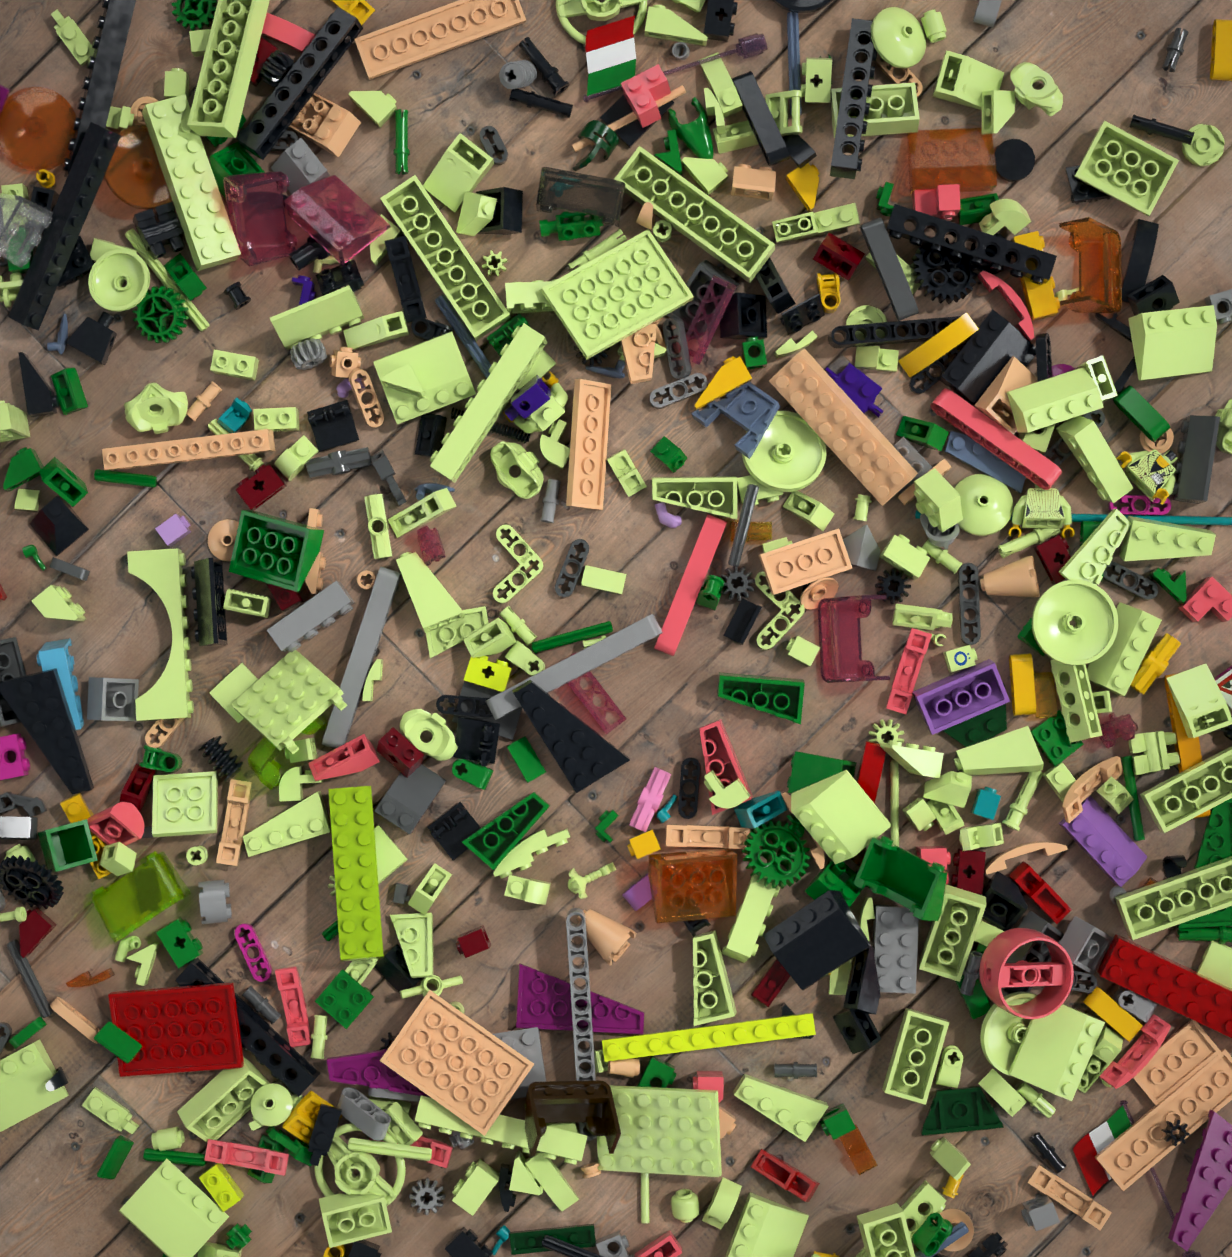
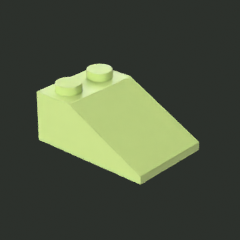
(354, 1217)

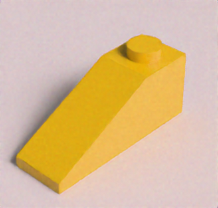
(729, 377)

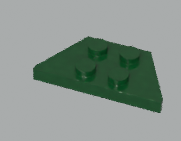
(979, 727)
(960, 1111)

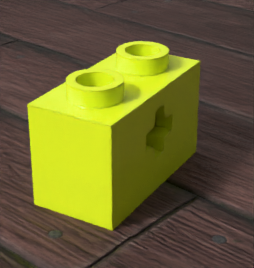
(496, 682)
(221, 1186)

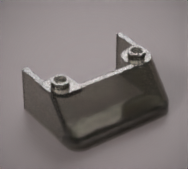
(581, 194)

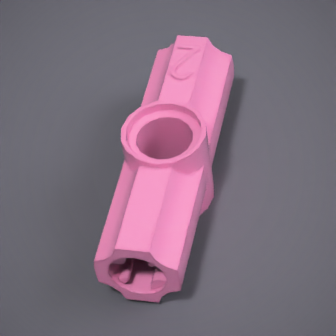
(650, 799)

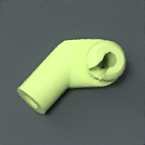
(126, 945)

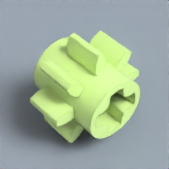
(489, 261)

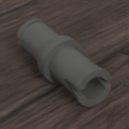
(1175, 50)
(971, 973)
(261, 1005)
(795, 1070)

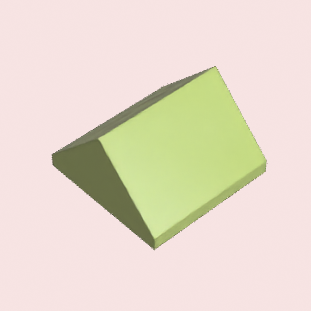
(522, 1178)

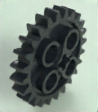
(943, 272)
(30, 882)

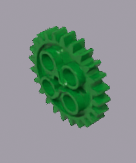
(771, 870)

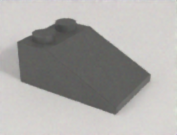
(698, 286)
(410, 798)

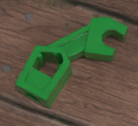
(296, 1148)

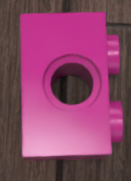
(21, 764)

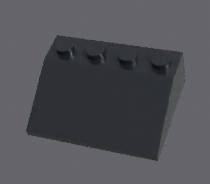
(985, 357)
(210, 602)
(817, 939)

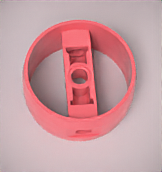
(1054, 975)

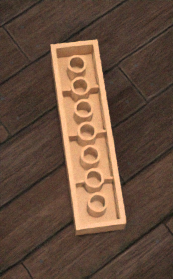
(843, 427)

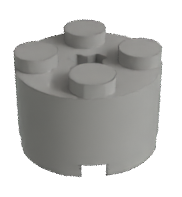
(213, 901)

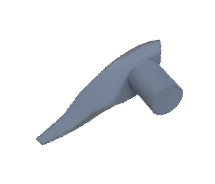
(60, 345)
(616, 372)
(430, 488)

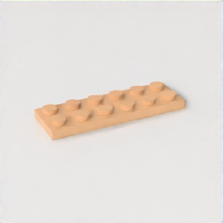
(588, 444)

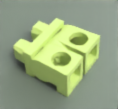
(1154, 751)

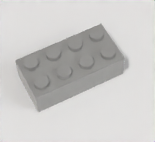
(311, 616)
(895, 948)

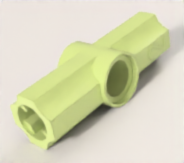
(380, 540)

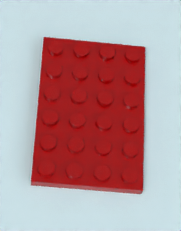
(179, 1028)

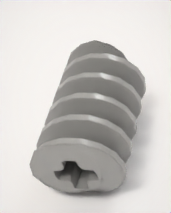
(517, 74)

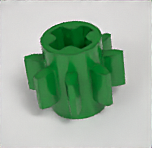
(238, 1236)

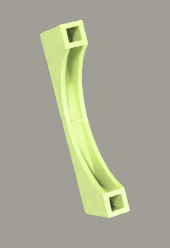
(170, 694)

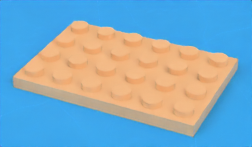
(457, 1062)

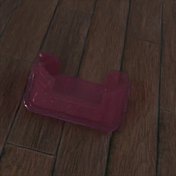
(259, 216)

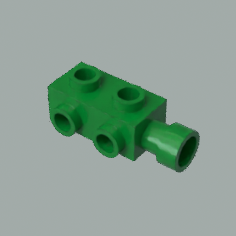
(575, 227)

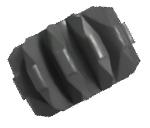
(733, 576)

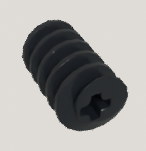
(222, 758)

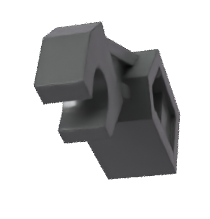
(386, 472)
(28, 802)

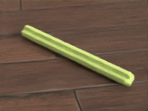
(166, 279)

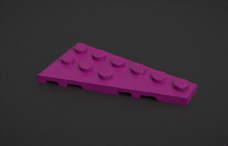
(547, 1005)
(369, 1071)
(1207, 1182)

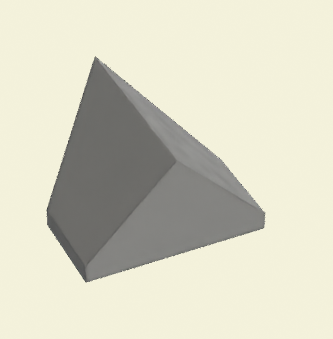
(862, 549)

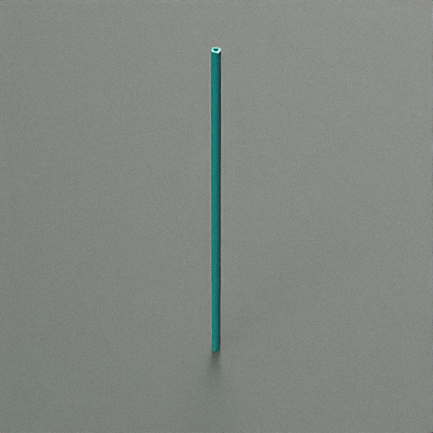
(1189, 520)

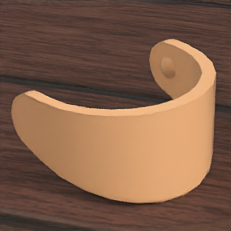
(646, 216)

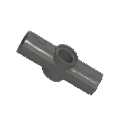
(339, 462)

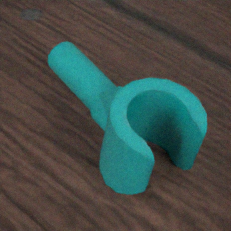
(662, 814)
(503, 1234)

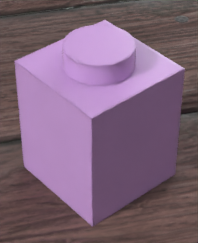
(174, 529)

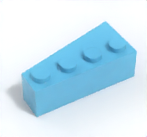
(56, 655)

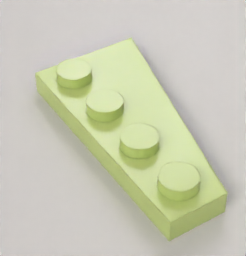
(1097, 551)

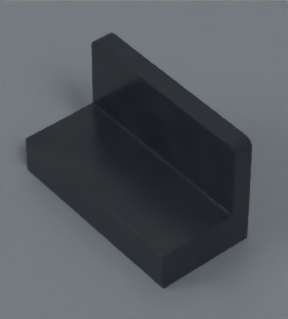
(742, 621)
(395, 970)

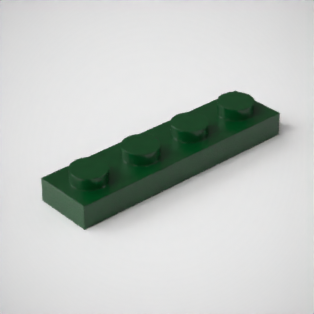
(531, 1240)

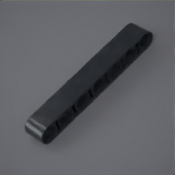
(890, 331)

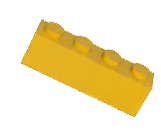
(1039, 298)

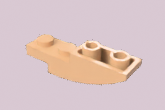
(313, 578)

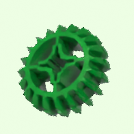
(164, 334)

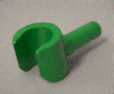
(31, 550)

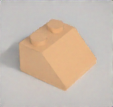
(753, 182)

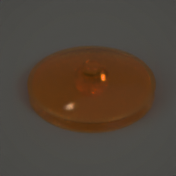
(36, 128)
(135, 171)

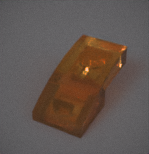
(86, 979)
(858, 1151)

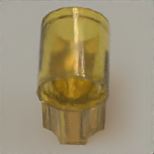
(756, 530)

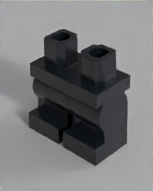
(159, 229)

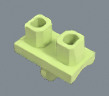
(10, 289)

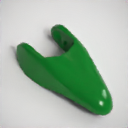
(696, 133)

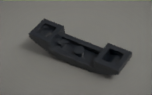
(1140, 257)
(405, 278)

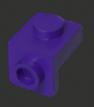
(308, 288)

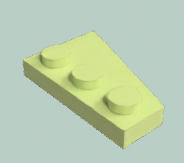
(454, 633)
(416, 941)

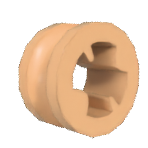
(365, 573)
(590, 1170)

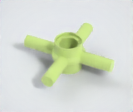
(439, 984)

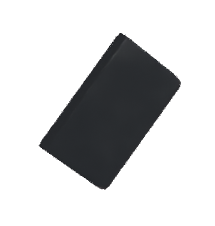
(430, 434)

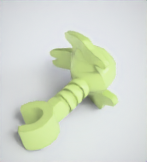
(578, 883)

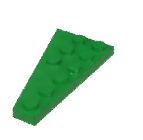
(1214, 847)

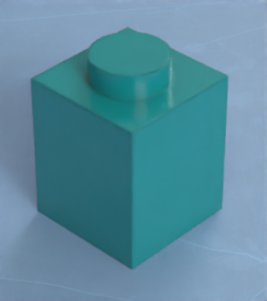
(986, 803)

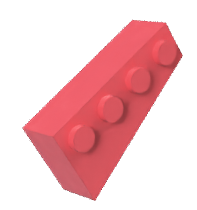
(720, 758)

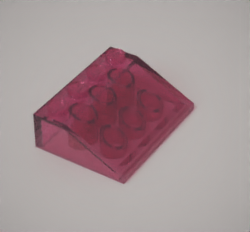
(335, 217)

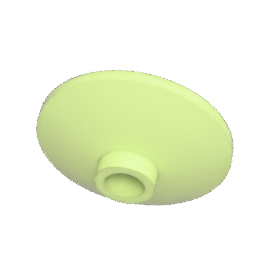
(280, 1109)

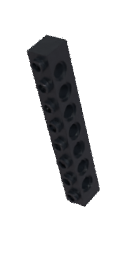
(299, 94)
(841, 164)
(1043, 261)
(262, 1030)

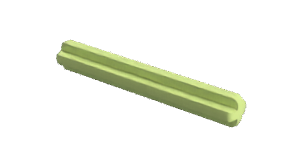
(390, 1149)

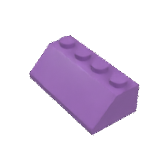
(961, 696)
(1105, 842)

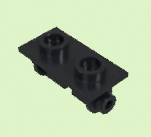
(993, 1246)

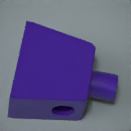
(536, 395)

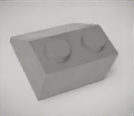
(300, 166)
(112, 699)
(1085, 944)

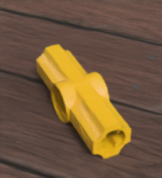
(1155, 663)

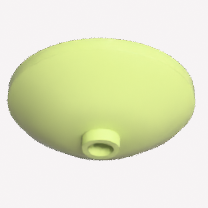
(898, 37)
(111, 272)
(984, 518)

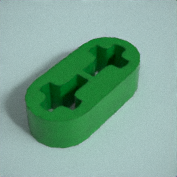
(27, 1032)

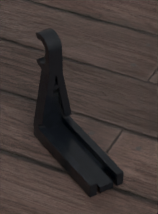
(1124, 331)

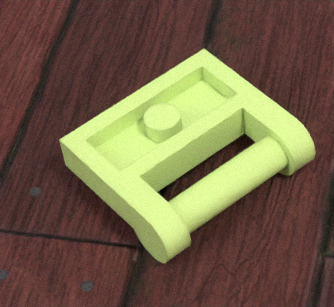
(779, 109)

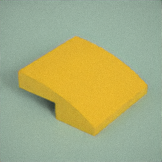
(304, 1115)

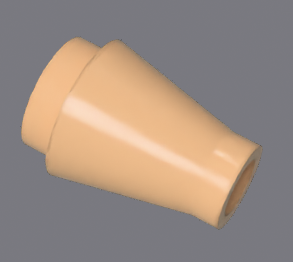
(624, 1067)

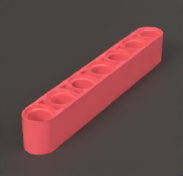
(996, 439)
(690, 584)

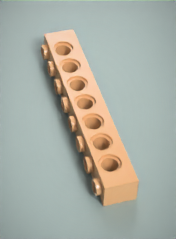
(188, 449)

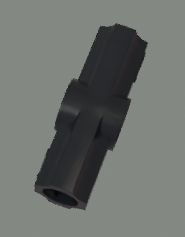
(308, 253)

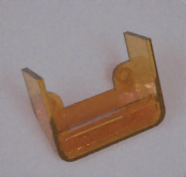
(1098, 267)

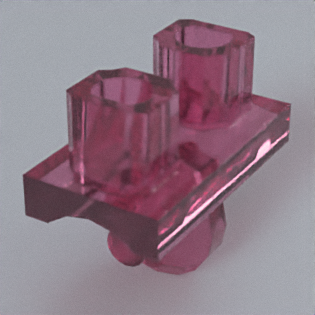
(430, 545)
(1117, 727)

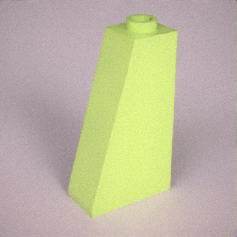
(430, 598)
(1002, 754)

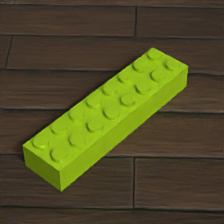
(355, 873)

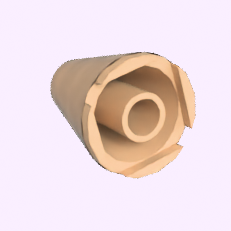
(1013, 579)
(607, 935)

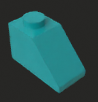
(760, 809)

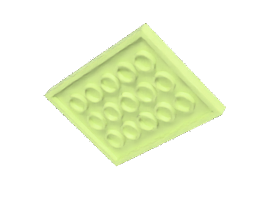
(617, 294)
(664, 1132)

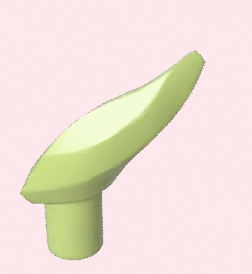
(318, 263)

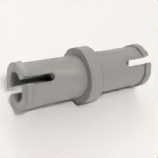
(550, 501)

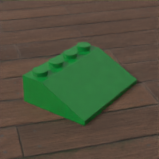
(274, 549)

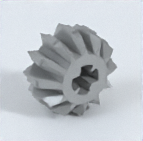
(308, 354)
(420, 1191)

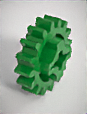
(187, 13)

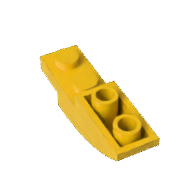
(77, 810)

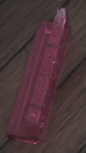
(716, 317)
(588, 703)

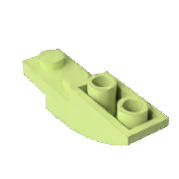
(816, 223)
(521, 854)

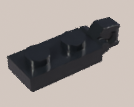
(323, 1132)

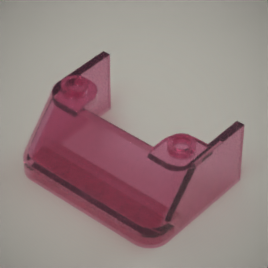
(841, 639)

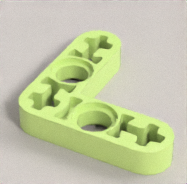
(522, 560)
(784, 606)

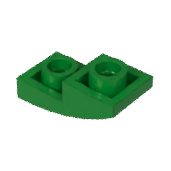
(977, 1003)

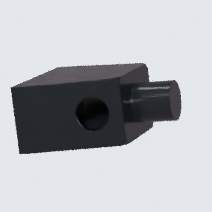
(94, 338)

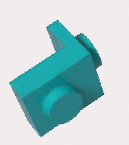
(235, 416)

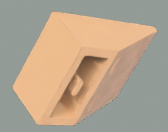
(325, 124)
(995, 399)

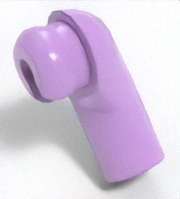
(344, 387)
(666, 518)

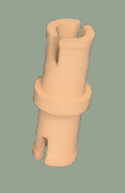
(203, 401)

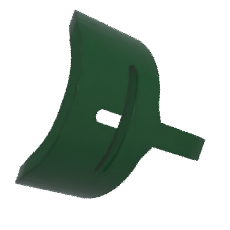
(600, 129)

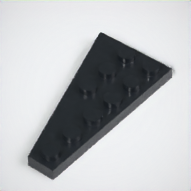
(45, 714)
(573, 743)

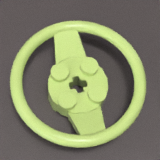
(596, 11)
(347, 1160)

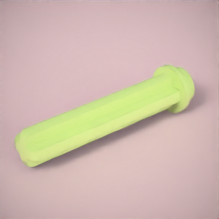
(250, 459)

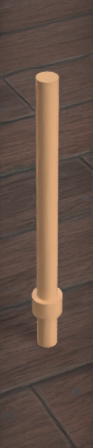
(629, 118)

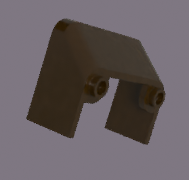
(571, 1103)

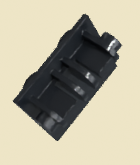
(1082, 191)
(78, 263)
(339, 276)
(802, 314)
(333, 425)
(476, 740)
(453, 829)

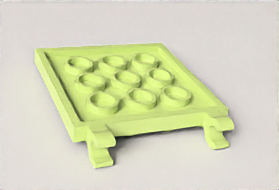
(288, 700)

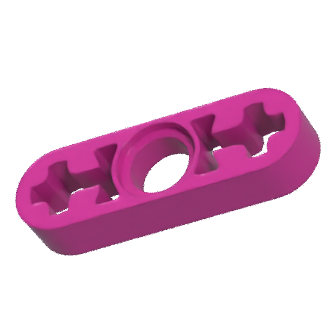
(1155, 510)
(252, 935)

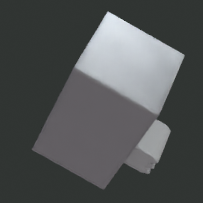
(401, 893)

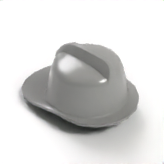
(936, 537)

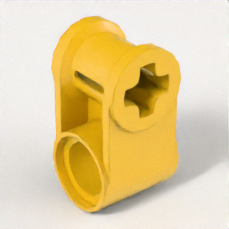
(829, 287)

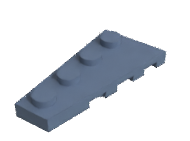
(977, 456)

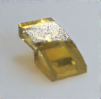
(1045, 695)

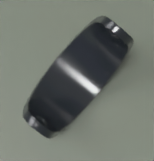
(1173, 864)
(57, 1080)

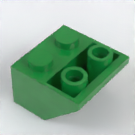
(835, 877)

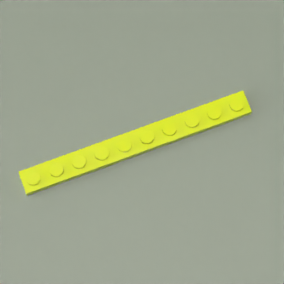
(708, 1037)

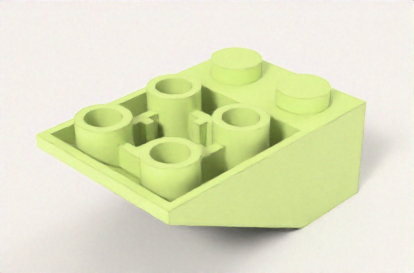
(964, 80)
(458, 171)
(1199, 701)

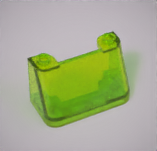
(262, 757)
(139, 896)

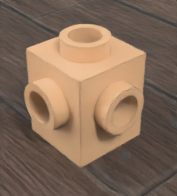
(337, 360)

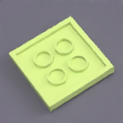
(185, 804)

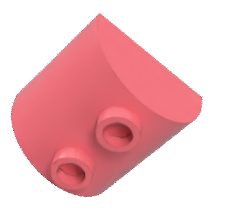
(118, 824)

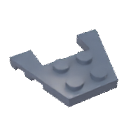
(746, 407)

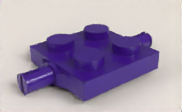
(858, 388)

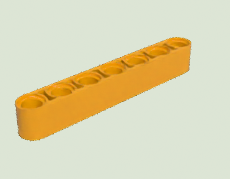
(1187, 748)

